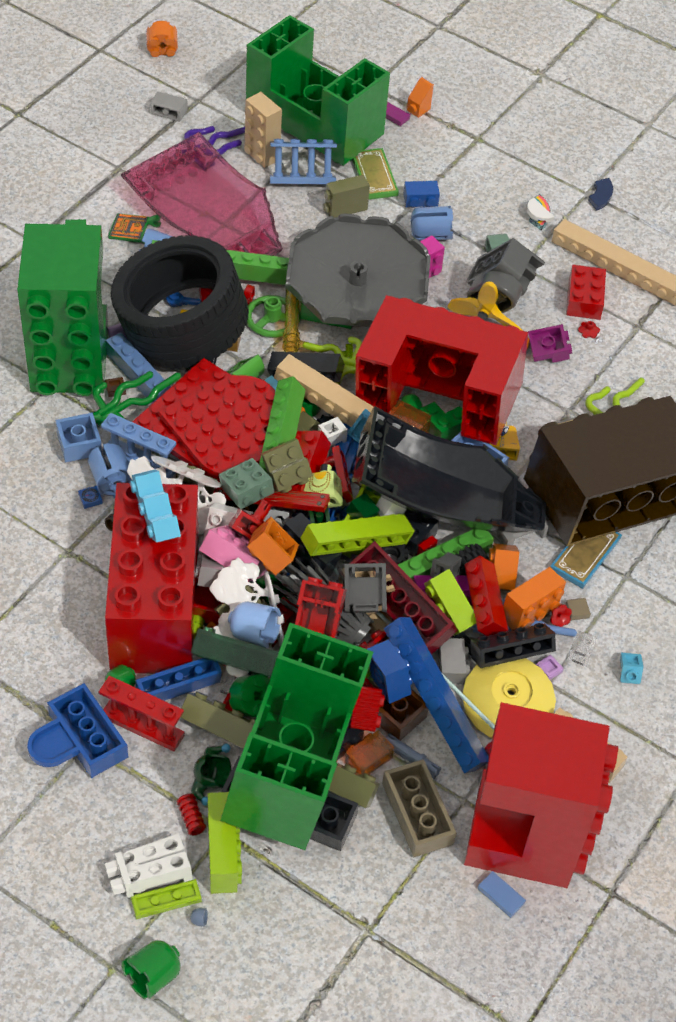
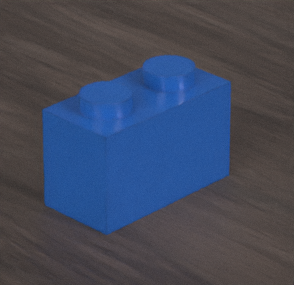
(421, 193)

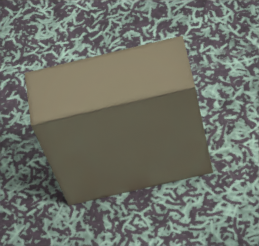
(579, 609)

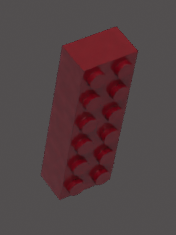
(410, 600)

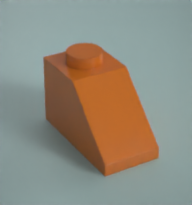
(420, 98)

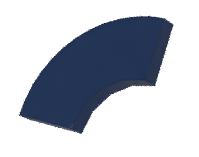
(602, 195)

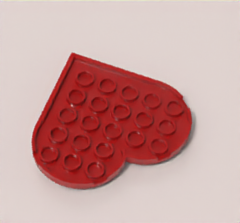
(222, 422)

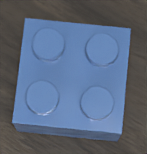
(78, 436)

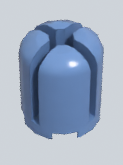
(432, 222)
(102, 474)

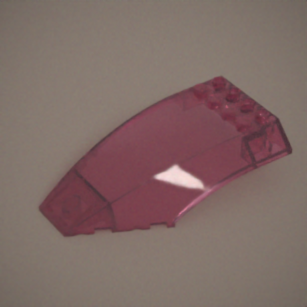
(206, 197)

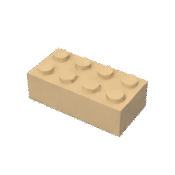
(261, 127)

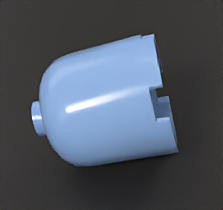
(255, 623)

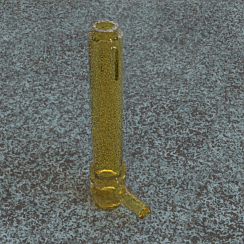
(291, 335)

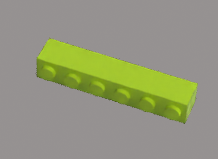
(356, 534)

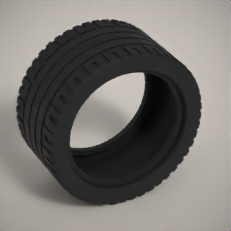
(165, 270)

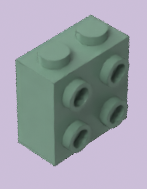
(246, 483)

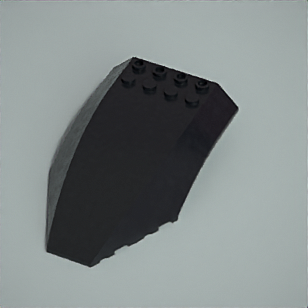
(443, 478)

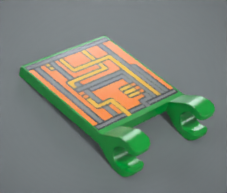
(132, 227)

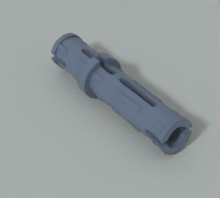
(412, 756)

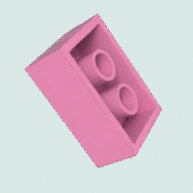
(226, 545)

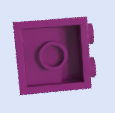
(550, 343)

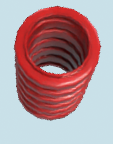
(191, 814)

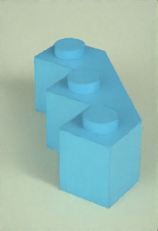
(155, 506)

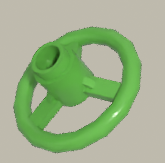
(272, 314)

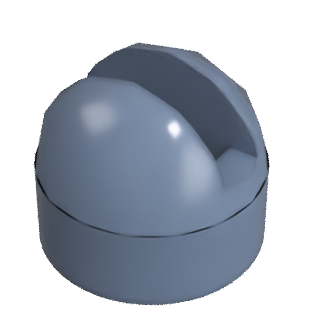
(199, 917)

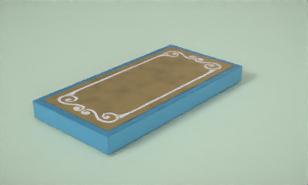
(582, 560)

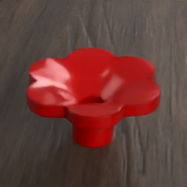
(589, 329)
(561, 615)

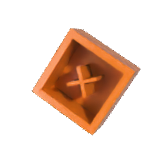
(272, 546)

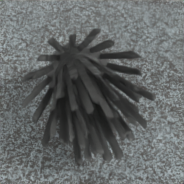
(352, 625)

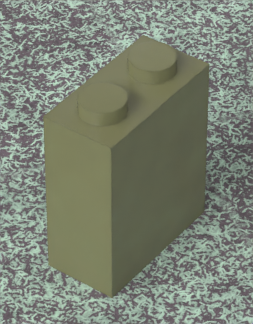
(346, 196)

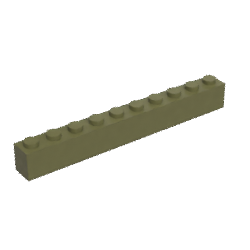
(236, 728)

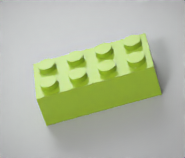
(223, 848)

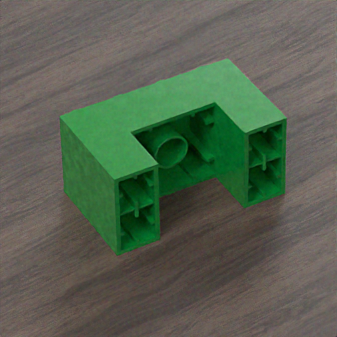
(313, 98)
(63, 308)
(296, 737)

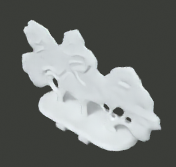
(142, 465)
(230, 589)

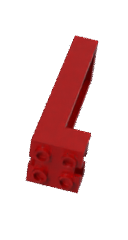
(320, 606)

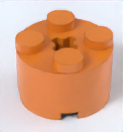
(162, 39)

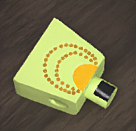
(327, 483)

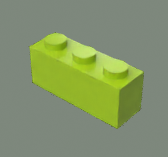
(451, 600)

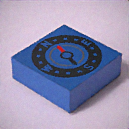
(90, 497)

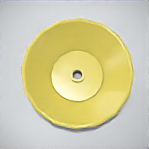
(491, 684)

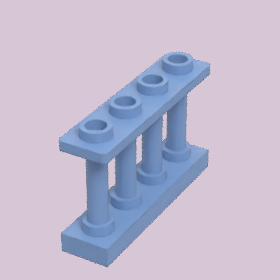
(295, 177)
(142, 436)

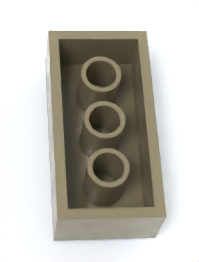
(419, 808)

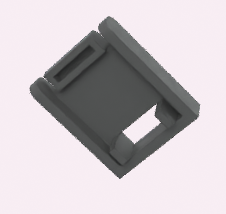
(365, 592)

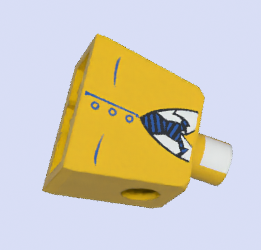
(508, 442)

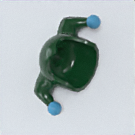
(211, 771)

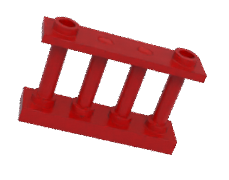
(142, 713)

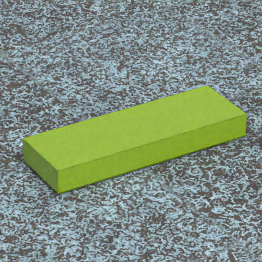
(166, 899)

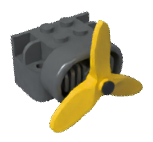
(498, 282)

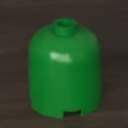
(152, 967)

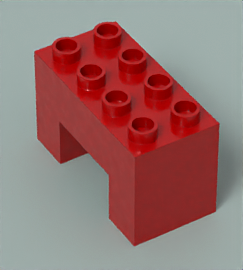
(446, 357)
(152, 585)
(541, 796)

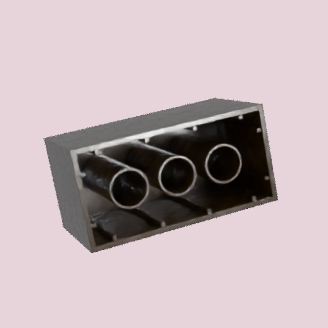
(607, 469)

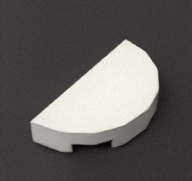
(538, 212)

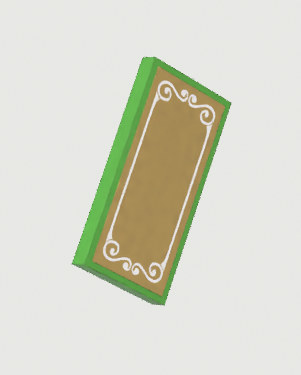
(377, 172)

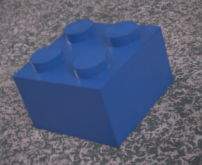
(390, 671)

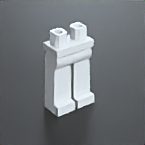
(149, 866)

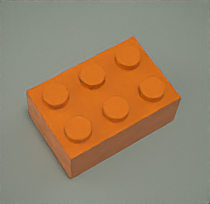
(533, 599)

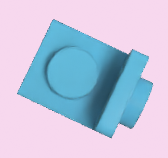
(631, 668)

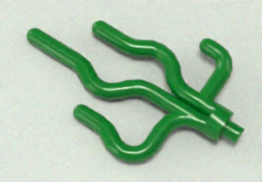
(114, 406)

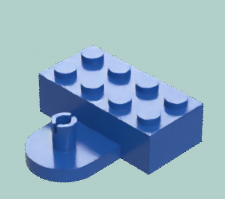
(79, 730)

